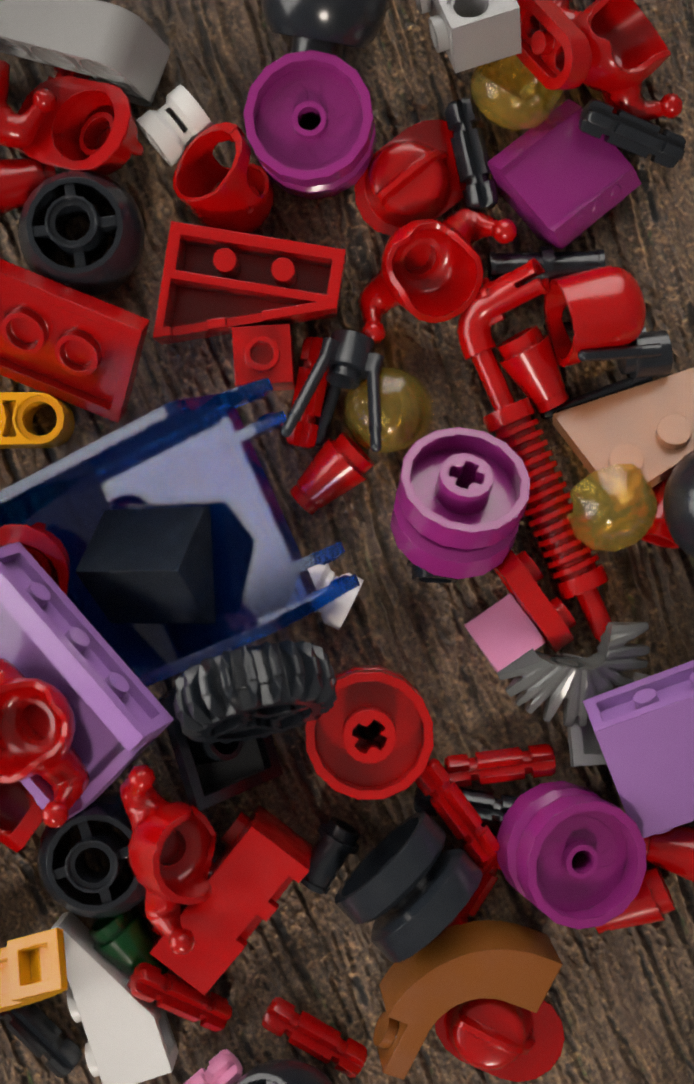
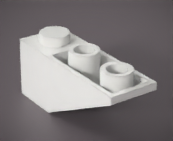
(125, 1035)

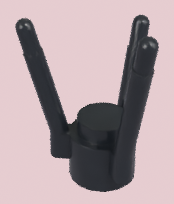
(642, 359)
(347, 360)

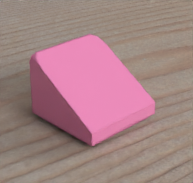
(504, 632)

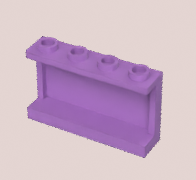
(56, 643)
(650, 746)

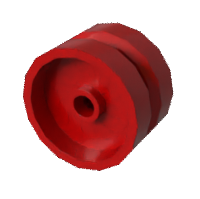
(379, 764)

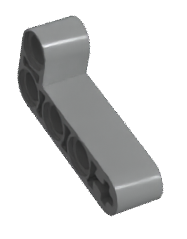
(88, 40)

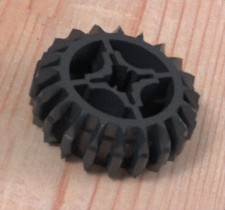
(254, 692)

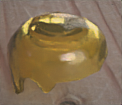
(511, 95)
(404, 410)
(613, 508)

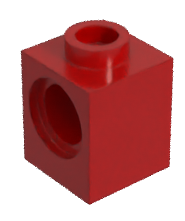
(263, 354)

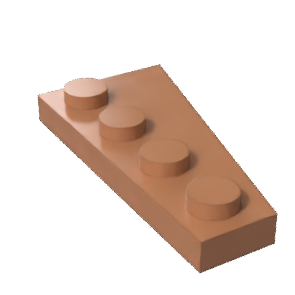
(635, 426)

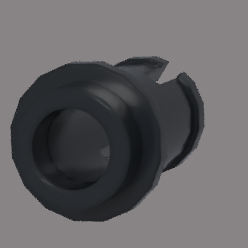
(329, 854)

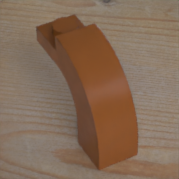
(460, 966)

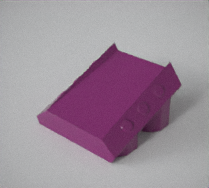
(562, 177)

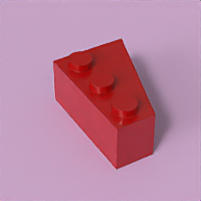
(242, 279)
(245, 886)

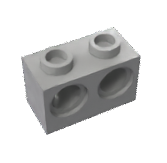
(473, 30)

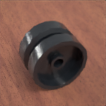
(409, 887)

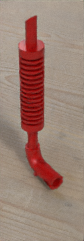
(513, 424)

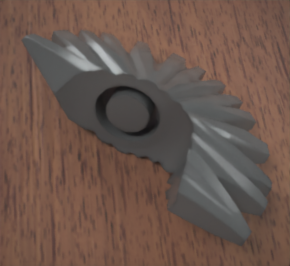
(575, 679)

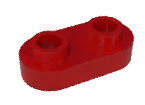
(553, 45)
(550, 617)

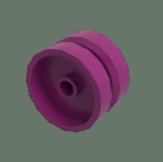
(305, 91)
(459, 502)
(571, 854)

